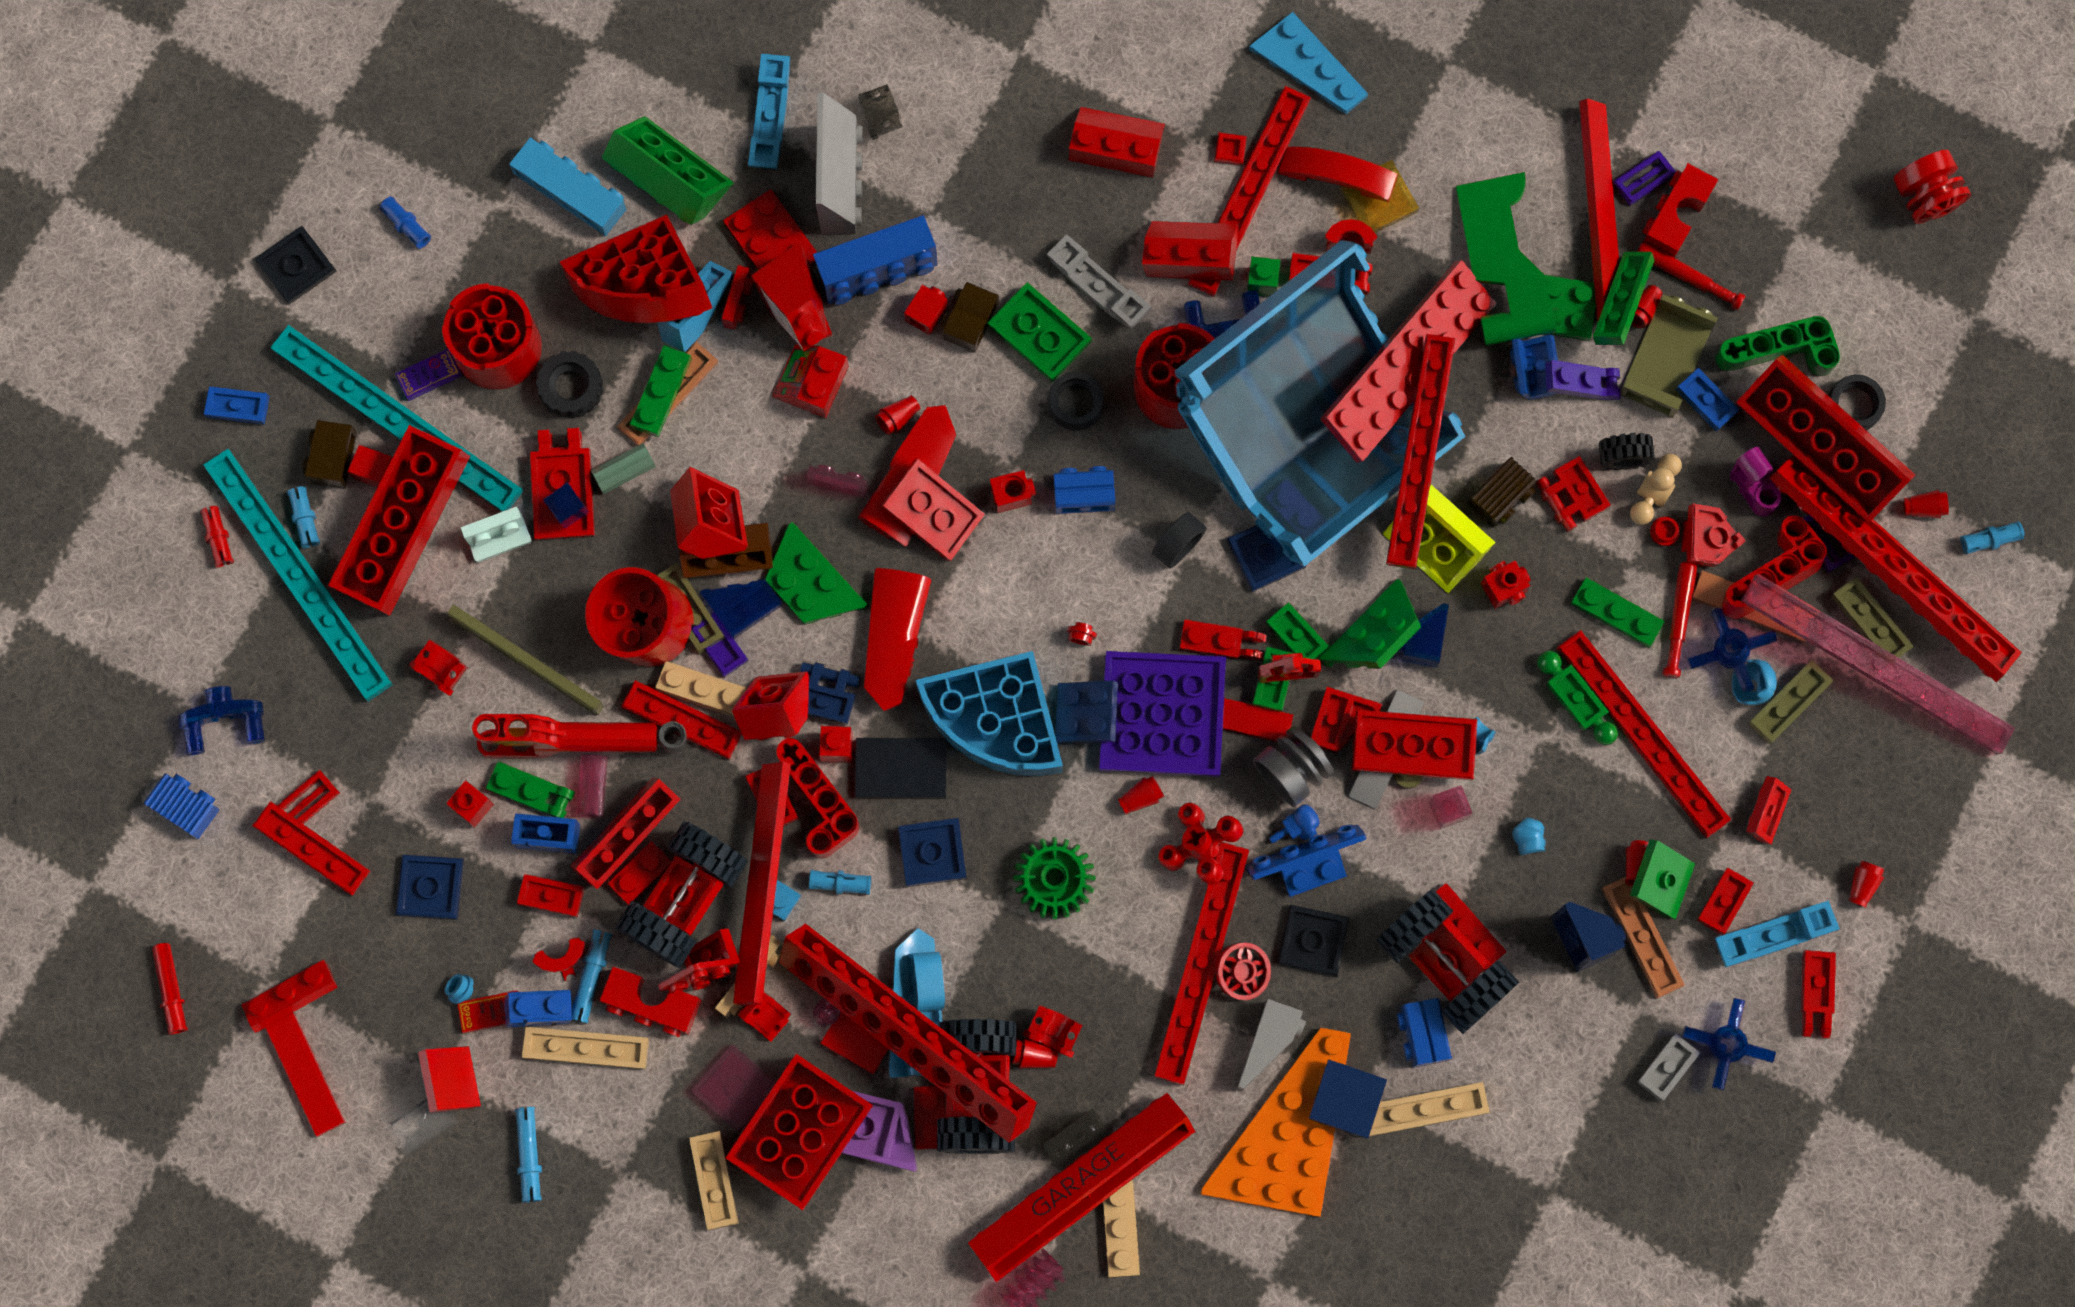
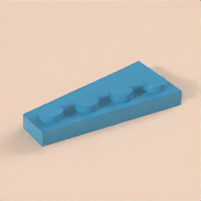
(1303, 57)

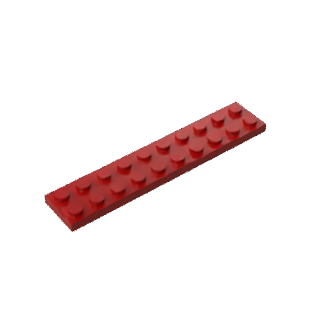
(1899, 570)

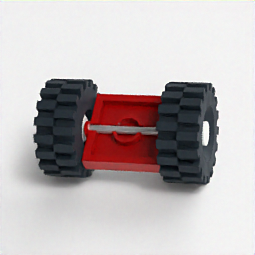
(682, 894)
(1448, 960)
(994, 1044)

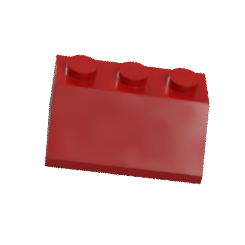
(1116, 142)
(1190, 250)
(707, 516)

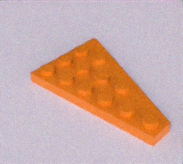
(1283, 1153)

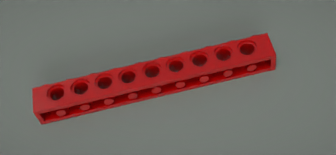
(907, 1033)

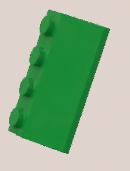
(666, 169)

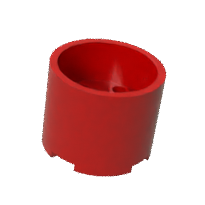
(496, 359)
(1155, 371)
(618, 608)

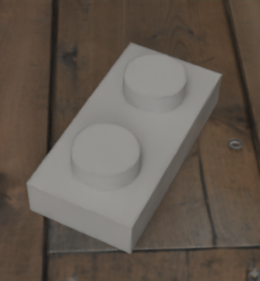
(1668, 1067)

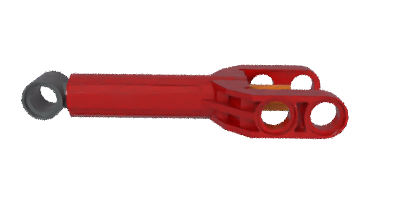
(550, 736)

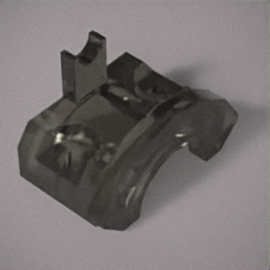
(880, 111)

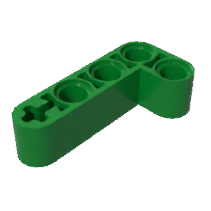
(1774, 347)

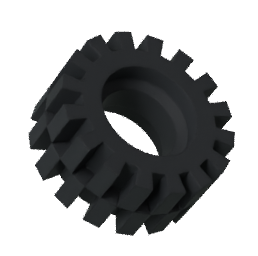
(1626, 451)

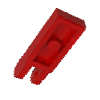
(1219, 640)
(1818, 990)

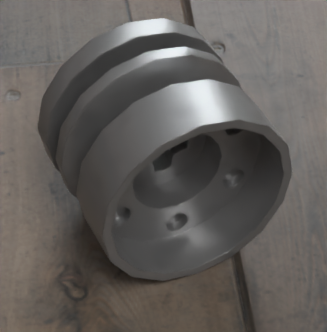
(1298, 762)

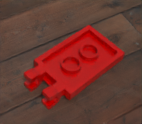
(549, 472)

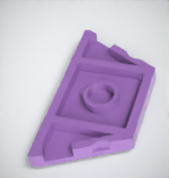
(884, 1135)

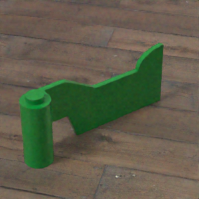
(1498, 260)

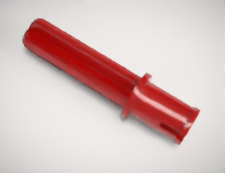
(169, 989)

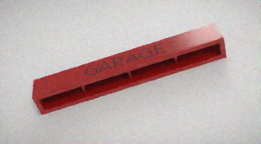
(1081, 1186)

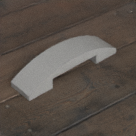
(1097, 284)
(1369, 785)

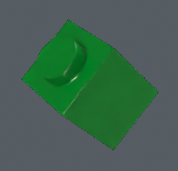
(1263, 275)

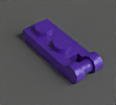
(1582, 380)

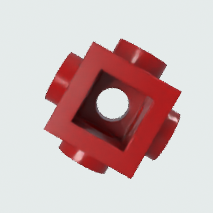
(1497, 585)

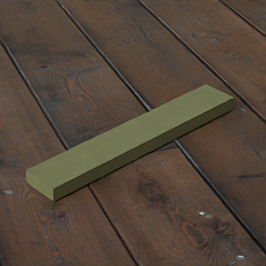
(525, 660)

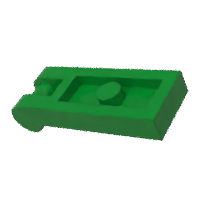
(529, 790)

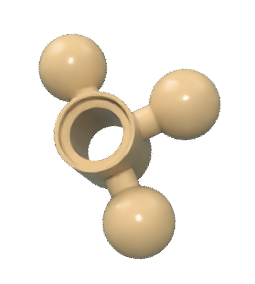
(1656, 488)

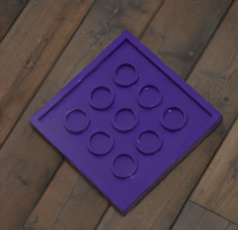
(1166, 714)

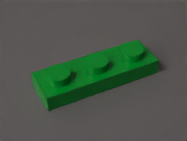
(661, 391)
(1617, 612)

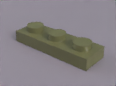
(1871, 618)
(710, 631)
(1790, 702)

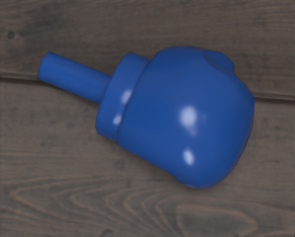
(1299, 823)

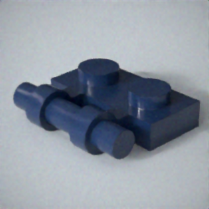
(830, 703)

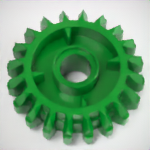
(1059, 860)

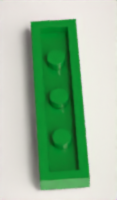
(1623, 298)

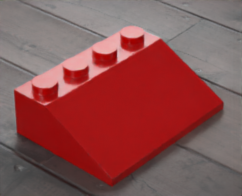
(799, 1132)

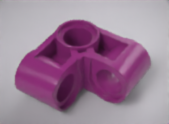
(1753, 476)

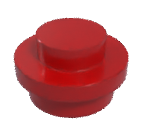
(1665, 531)
(1081, 634)

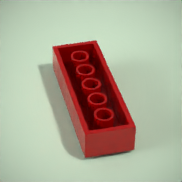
(1825, 438)
(399, 520)

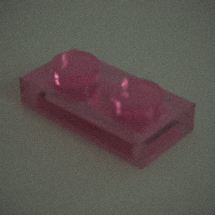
(827, 478)

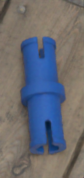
(405, 222)

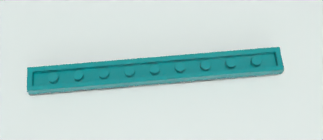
(387, 411)
(298, 575)

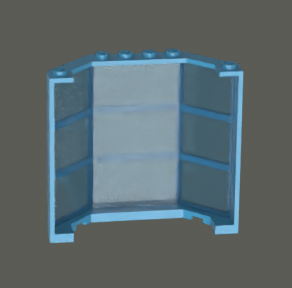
(1260, 402)

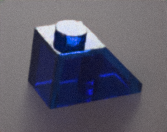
(1427, 643)

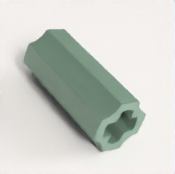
(623, 468)

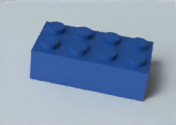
(876, 260)

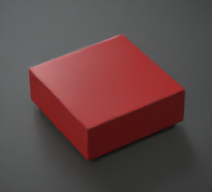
(1230, 148)

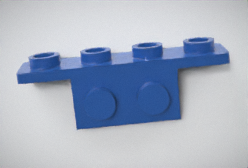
(1310, 863)

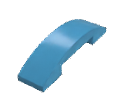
(770, 111)
(1777, 934)

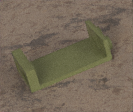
(1668, 354)

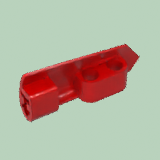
(927, 441)
(893, 633)

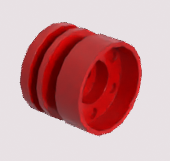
(1930, 183)

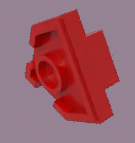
(1708, 536)
(1289, 667)

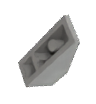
(1273, 1035)

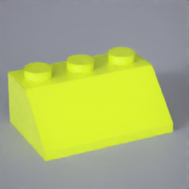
(1449, 542)

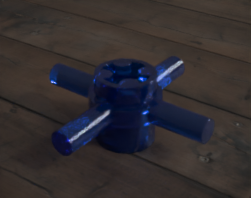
(1739, 657)
(1719, 1049)

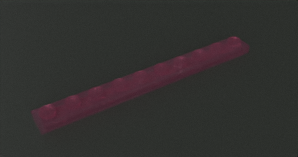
(1878, 664)

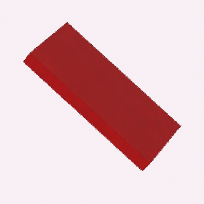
(1414, 745)

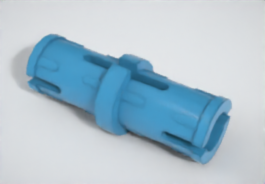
(303, 517)
(1992, 537)
(840, 882)

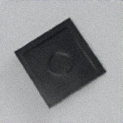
(295, 265)
(1313, 940)

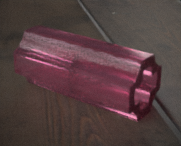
(592, 785)

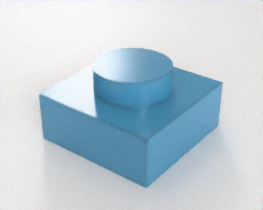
(784, 900)

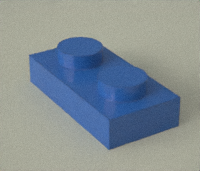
(1707, 399)
(236, 405)

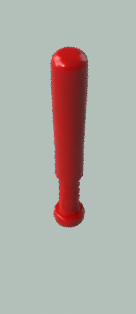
(1691, 276)
(1681, 609)

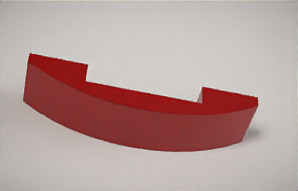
(1339, 169)

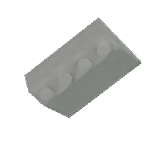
(837, 167)

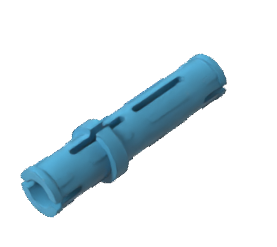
(590, 976)
(528, 1155)

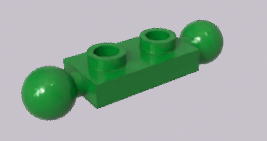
(1577, 698)

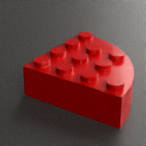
(639, 276)

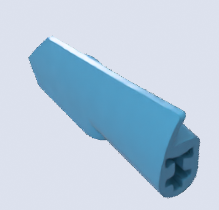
(920, 983)

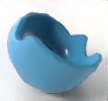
(1766, 683)

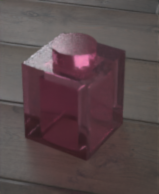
(1450, 807)

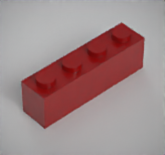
(625, 832)

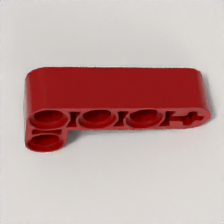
(1792, 559)
(814, 792)

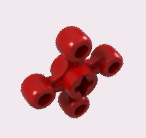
(1200, 843)

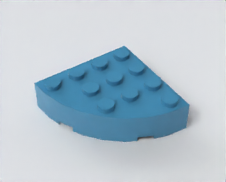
(995, 715)

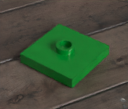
(1662, 879)

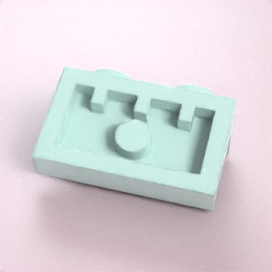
(496, 534)

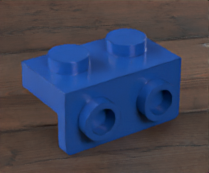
(1530, 361)

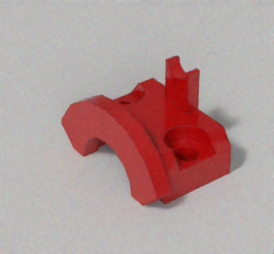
(1353, 231)
(439, 666)
(565, 963)
(766, 1017)
(1054, 1030)

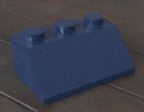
(1587, 935)

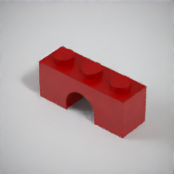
(1690, 190)
(674, 1013)

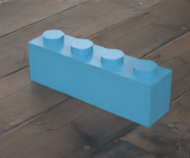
(568, 186)

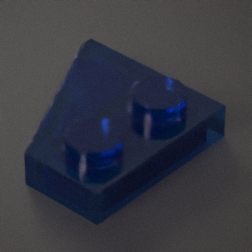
(742, 605)

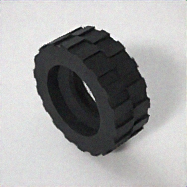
(564, 363)

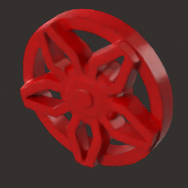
(1243, 971)

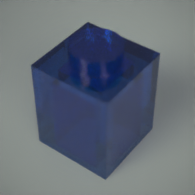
(566, 505)

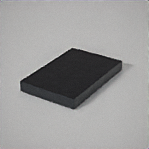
(901, 768)

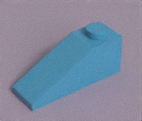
(685, 331)

